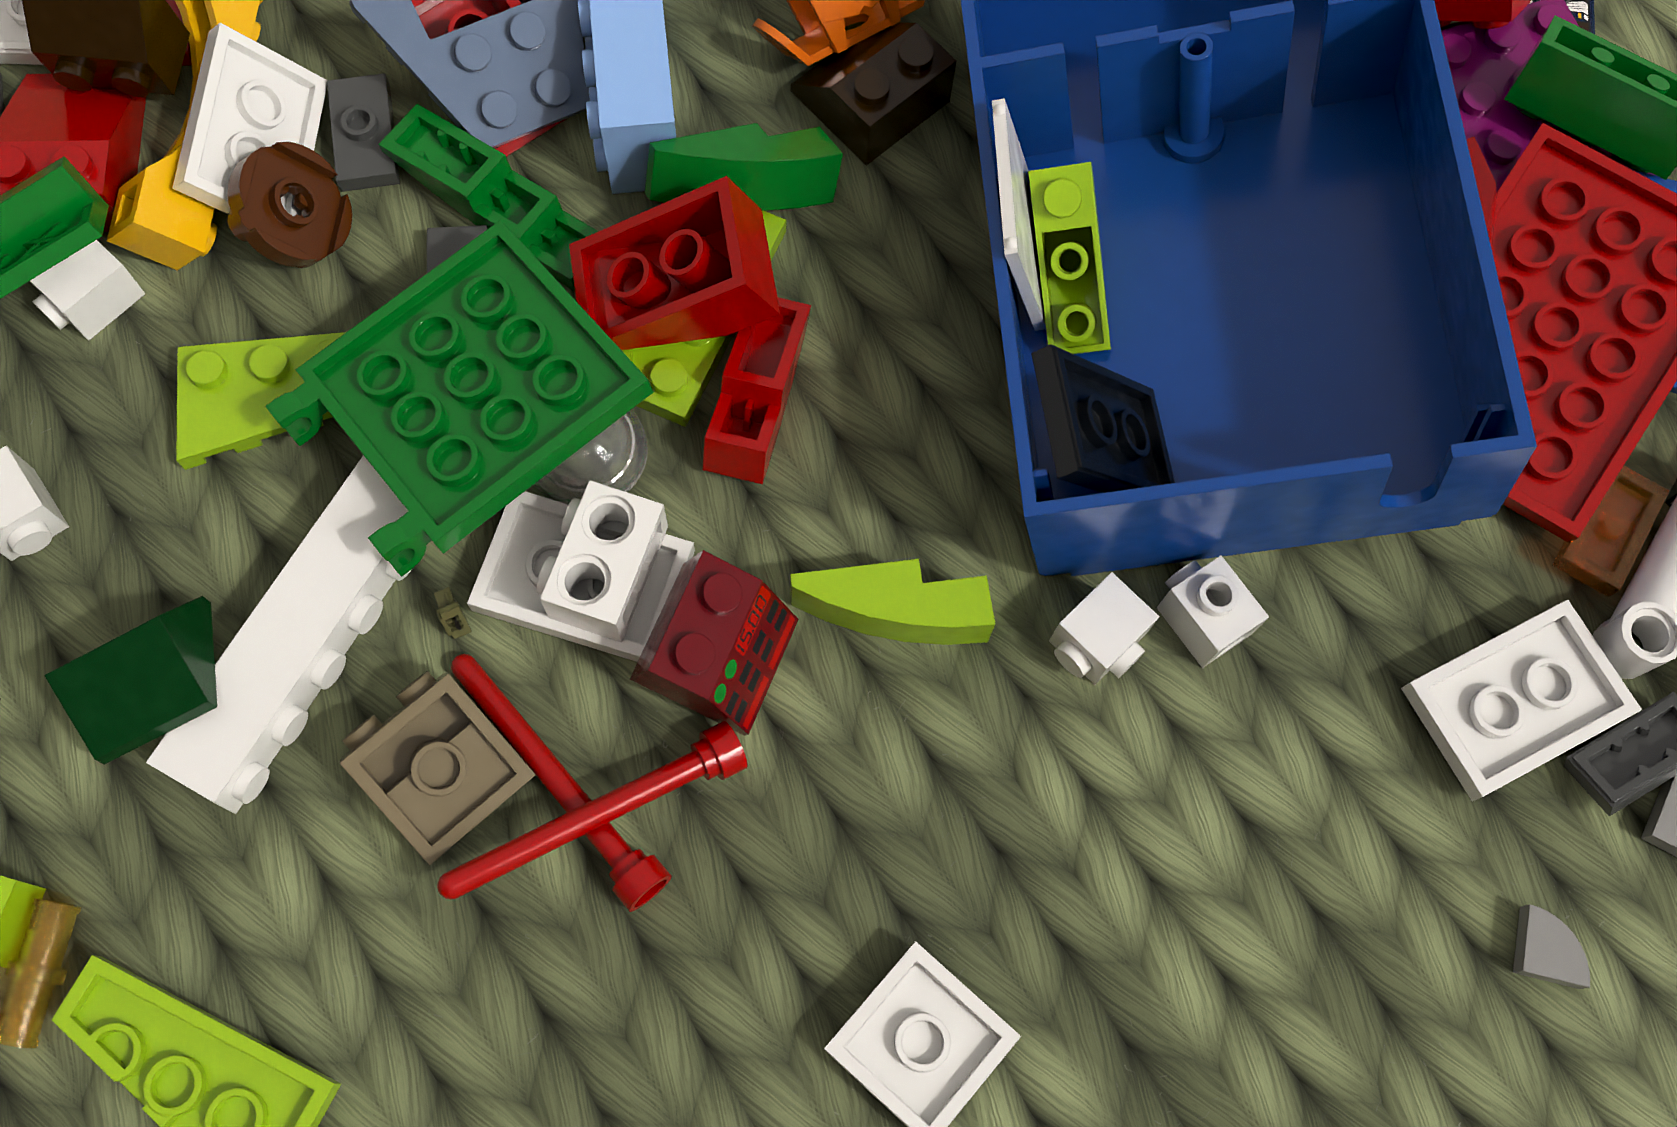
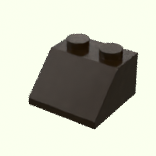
(108, 43)
(879, 88)

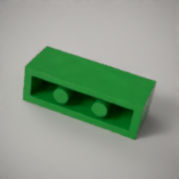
(1601, 96)

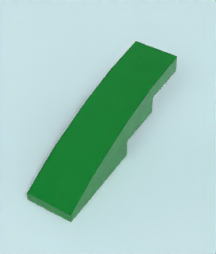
(484, 187)

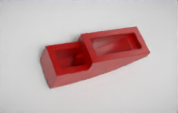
(755, 394)

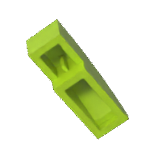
(896, 604)

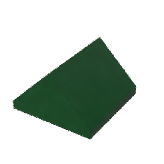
(141, 682)

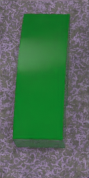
(772, 170)

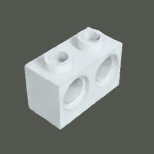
(618, 563)

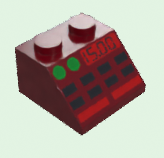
(716, 642)

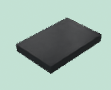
(1100, 424)

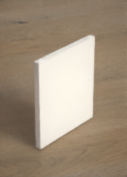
(1017, 214)

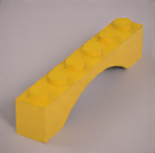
(148, 212)

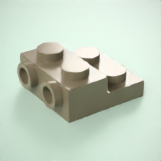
(434, 765)

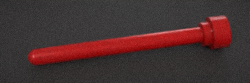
(714, 755)
(634, 874)

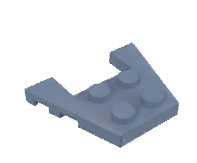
(497, 73)

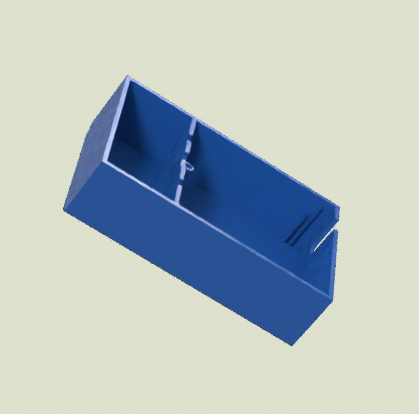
(1277, 264)

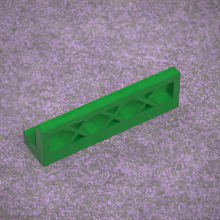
(46, 222)

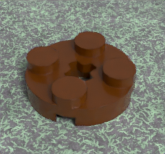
(262, 220)

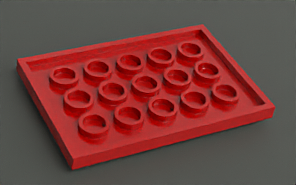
(1591, 318)

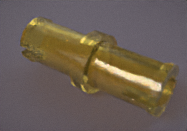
(36, 972)

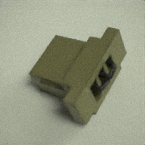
(451, 614)

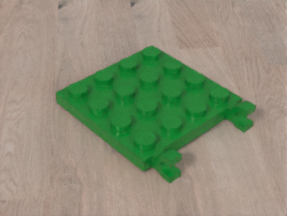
(466, 390)

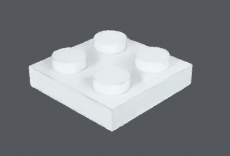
(922, 1042)

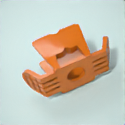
(825, 25)

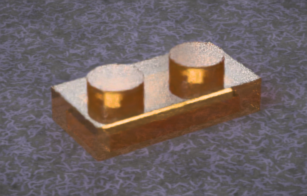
(1614, 533)

